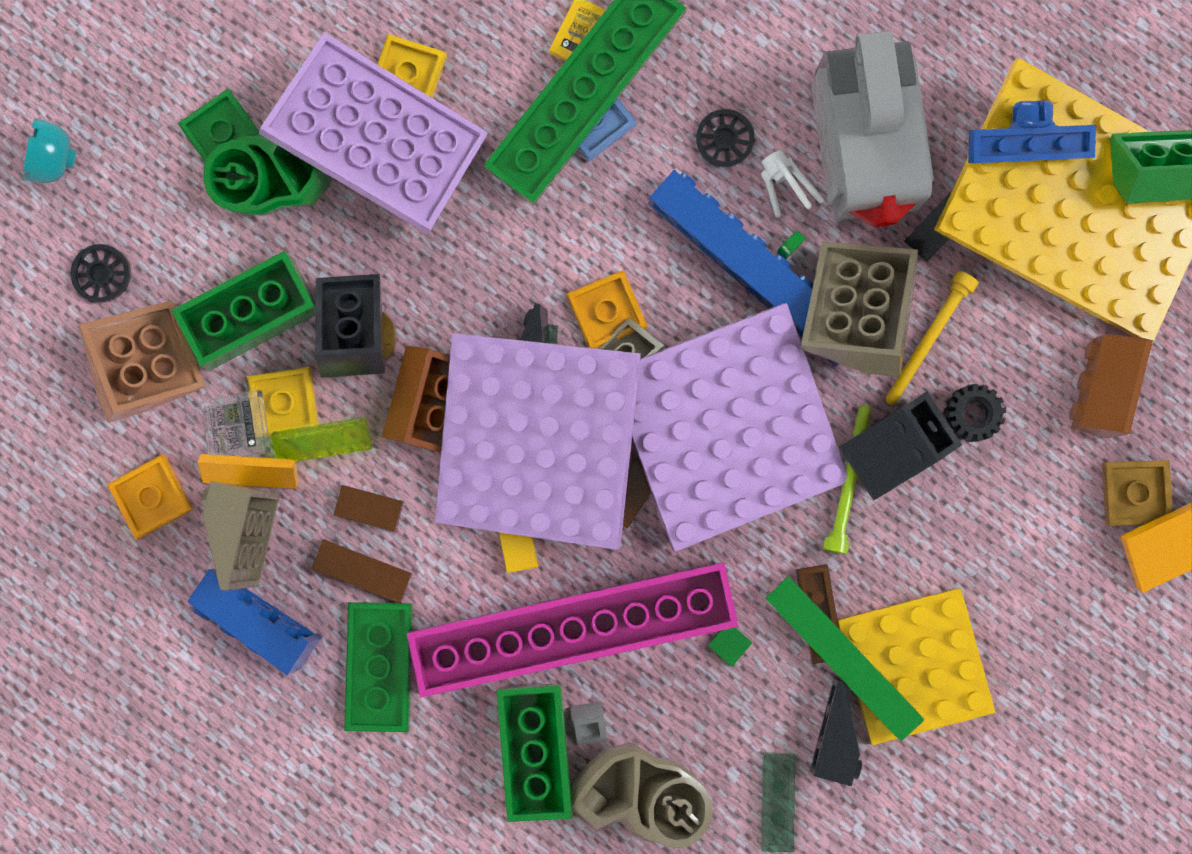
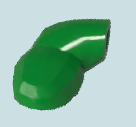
(260, 177)

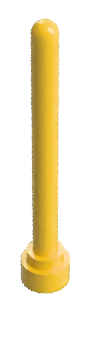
(961, 286)

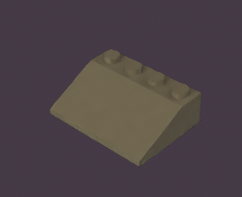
(861, 306)
(238, 531)

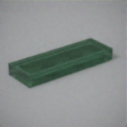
(778, 802)

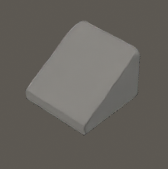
(588, 723)

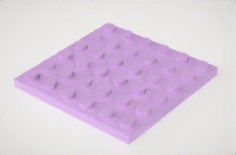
(732, 428)
(537, 439)

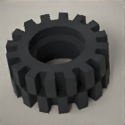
(992, 407)

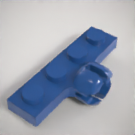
(1032, 138)

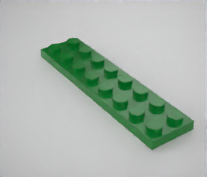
(581, 94)

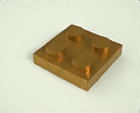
(1136, 491)

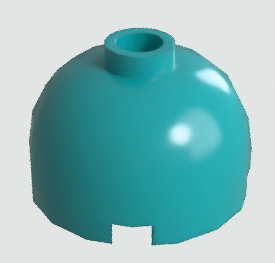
(47, 153)

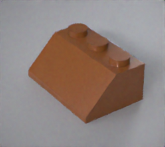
(1110, 385)
(419, 399)

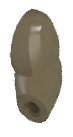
(645, 793)

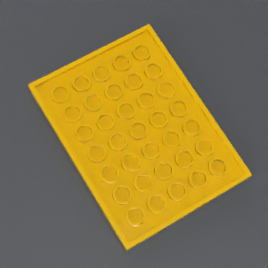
(1066, 219)

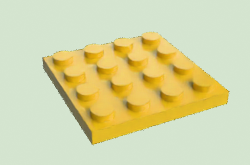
(927, 656)

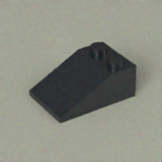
(349, 326)

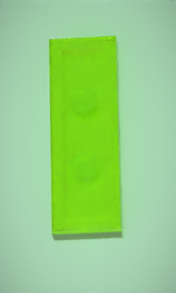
(322, 440)

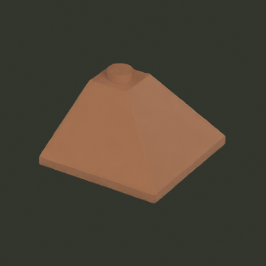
(139, 360)

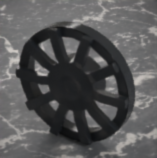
(725, 138)
(100, 273)

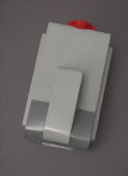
(872, 130)

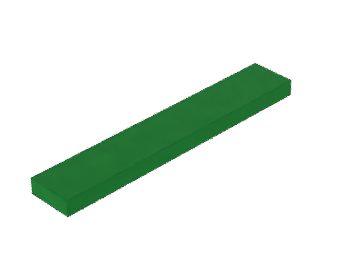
(845, 658)

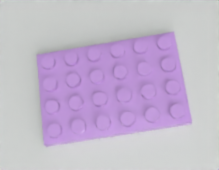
(374, 133)

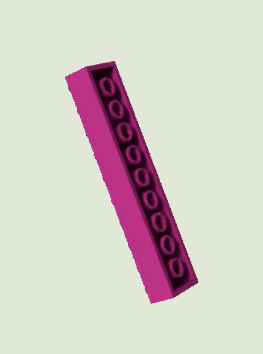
(572, 629)

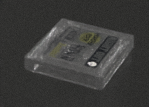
(236, 425)

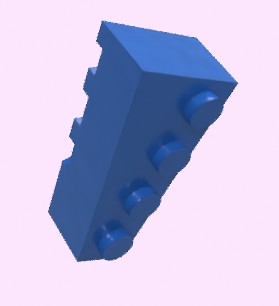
(254, 623)

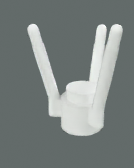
(781, 168)

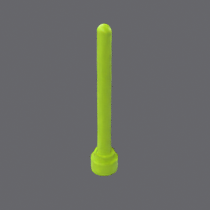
(837, 539)

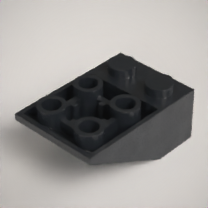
(900, 445)

